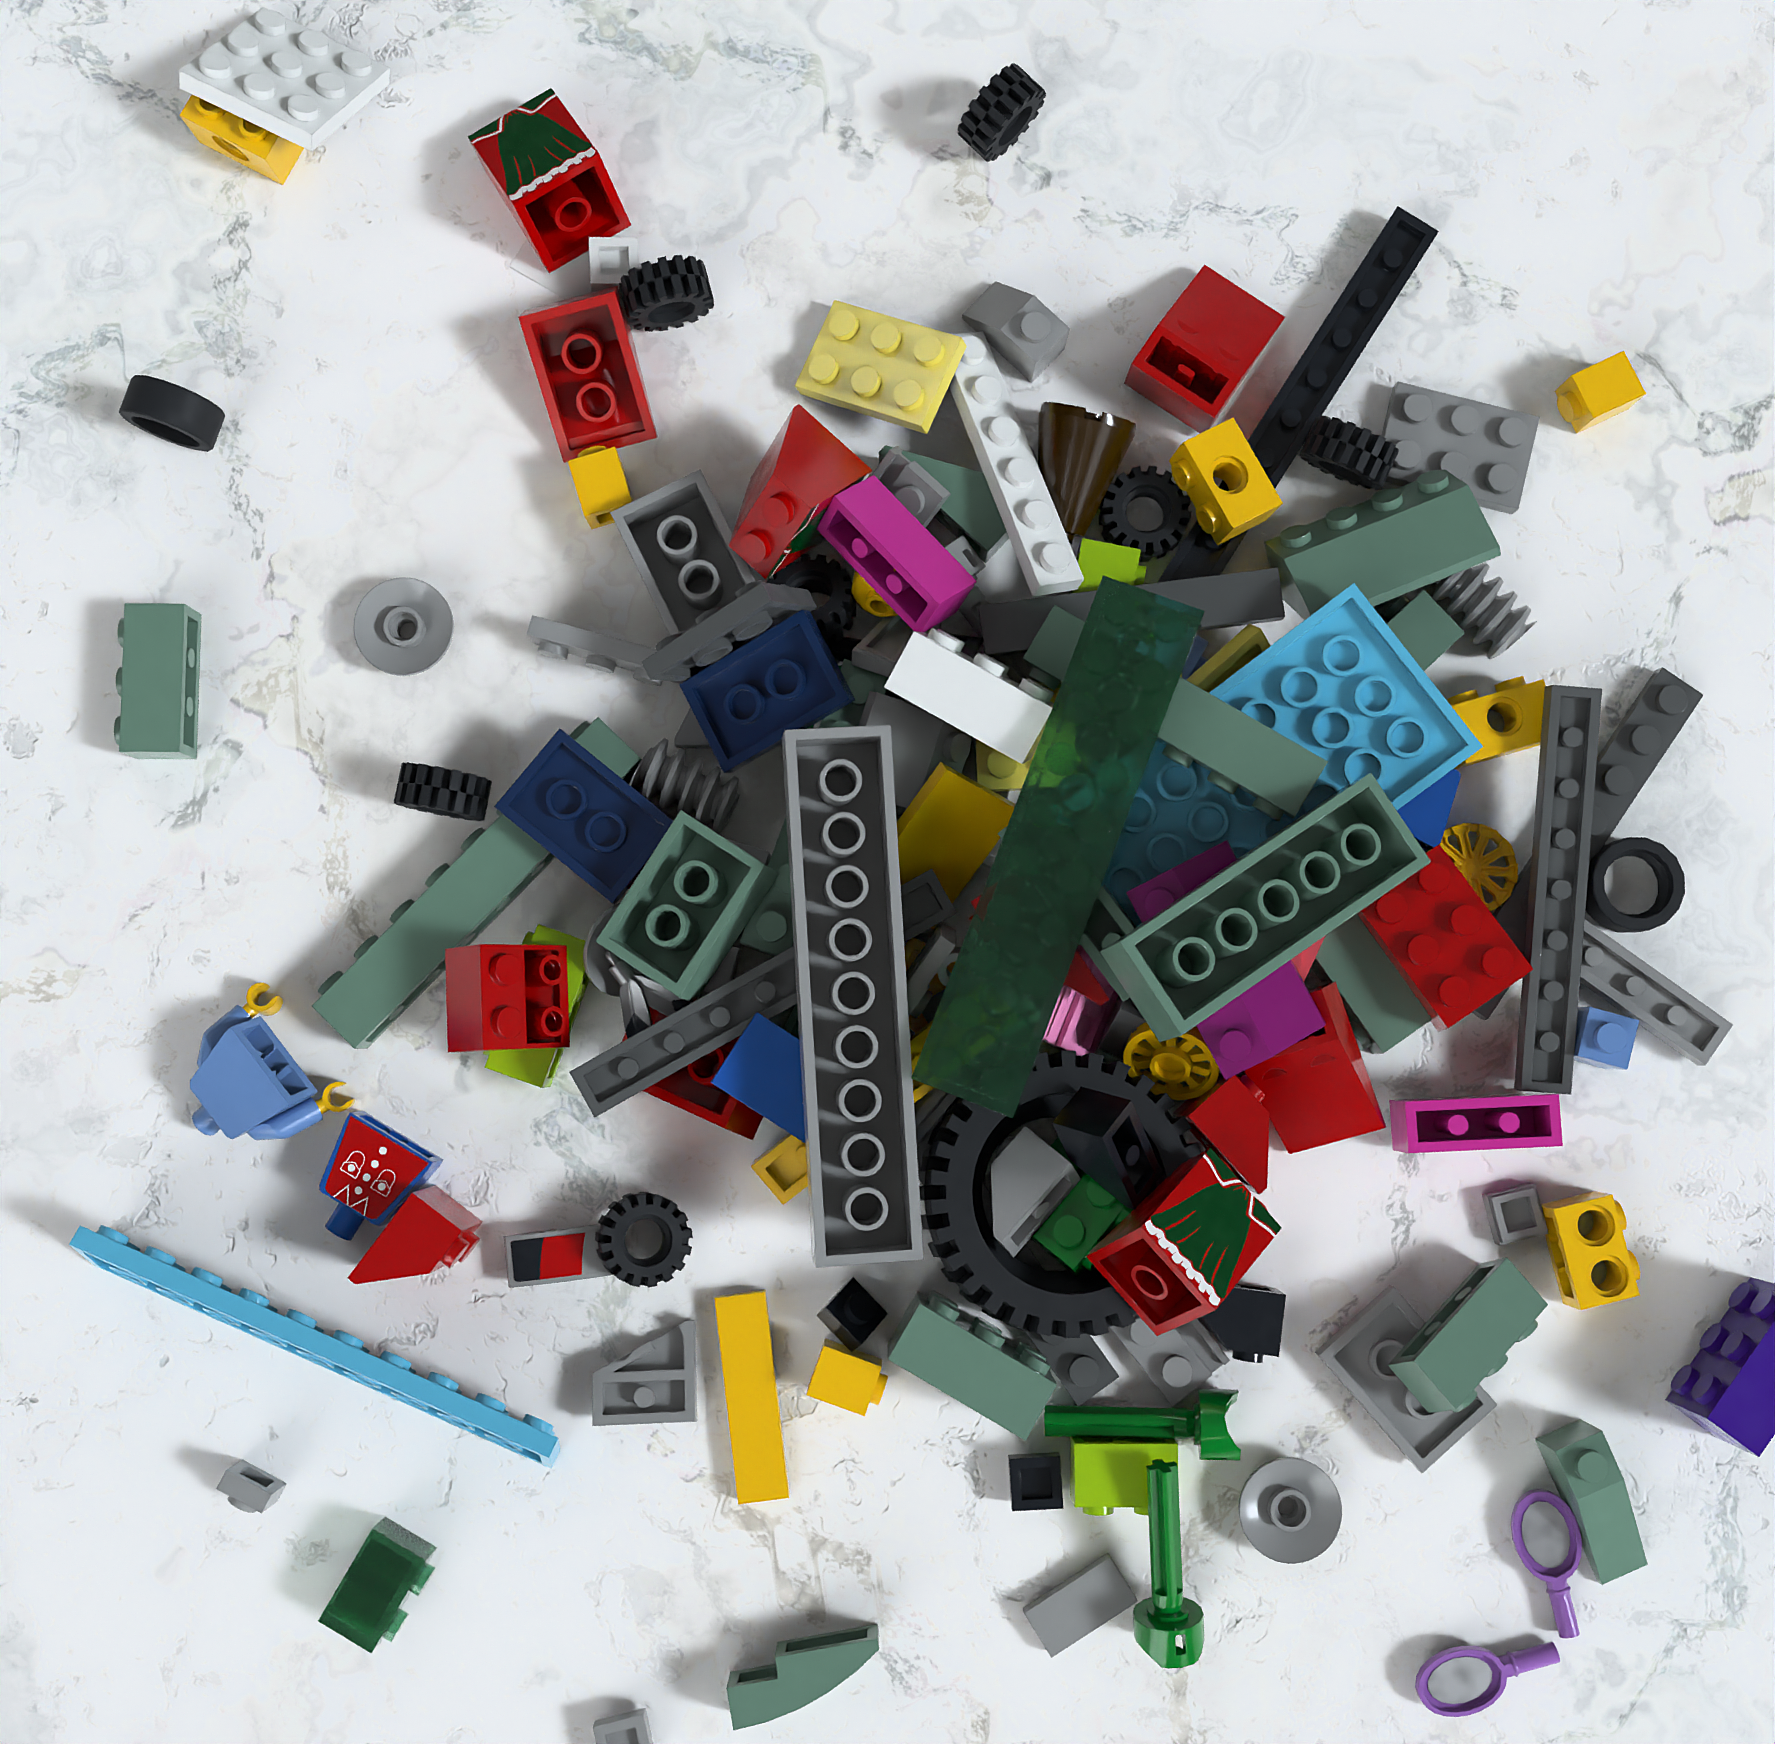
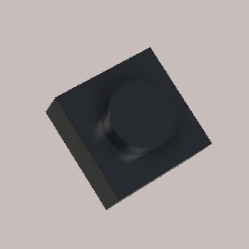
(852, 1314)
(1035, 1481)

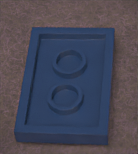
(764, 688)
(585, 816)

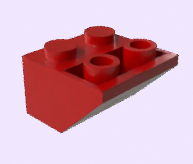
(506, 997)

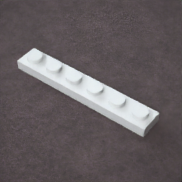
(1012, 471)

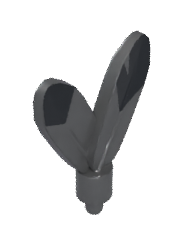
(639, 994)

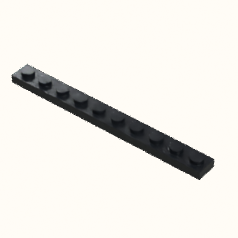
(1317, 375)

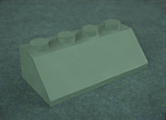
(1384, 544)

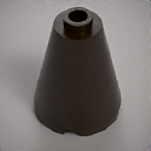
(1079, 460)

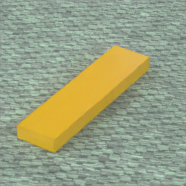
(752, 1397)

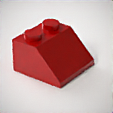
(1234, 1127)
(420, 1238)

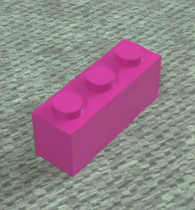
(881, 535)
(1476, 1123)

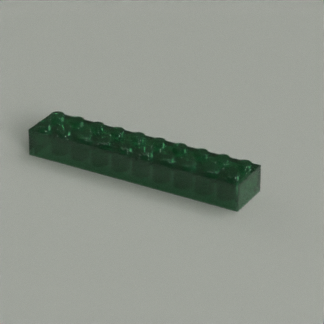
(1058, 846)

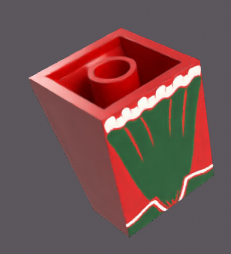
(550, 179)
(793, 493)
(1185, 1244)

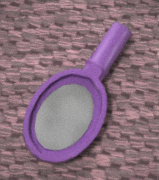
(1550, 1548)
(1473, 1678)

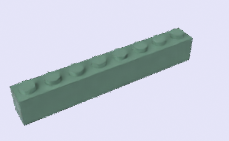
(449, 914)

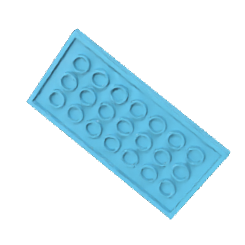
(1328, 685)

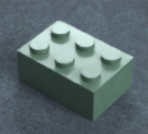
(687, 907)
(972, 1363)

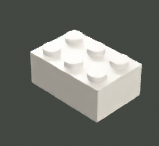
(972, 693)

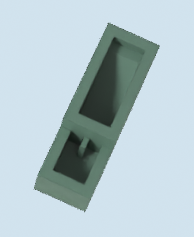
(802, 1673)

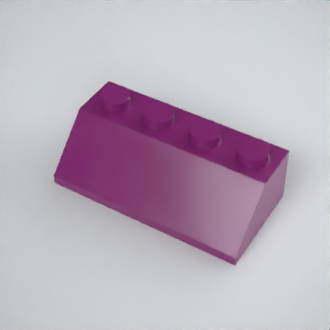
(1262, 1018)

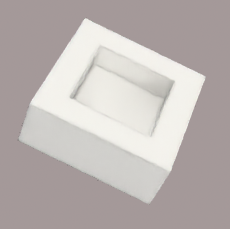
(610, 260)

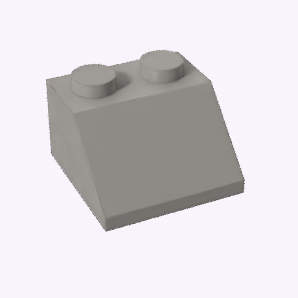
(917, 743)

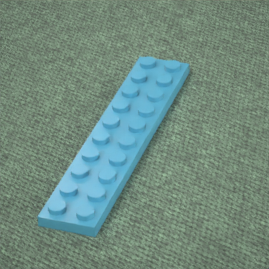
(301, 1337)

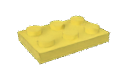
(881, 366)

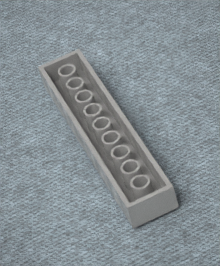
(852, 996)

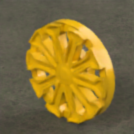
(1476, 866)
(1172, 1062)

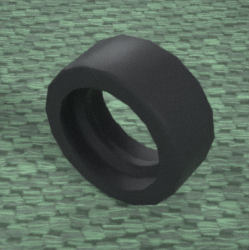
(172, 413)
(1669, 879)

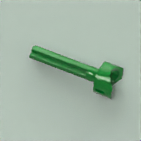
(1203, 1424)
(1167, 1611)

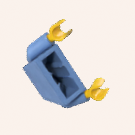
(252, 1080)

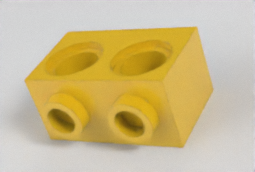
(1576, 1255)

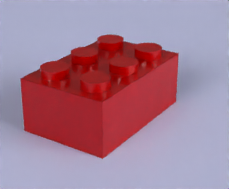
(1444, 941)

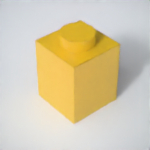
(1599, 392)
(600, 484)
(847, 1378)

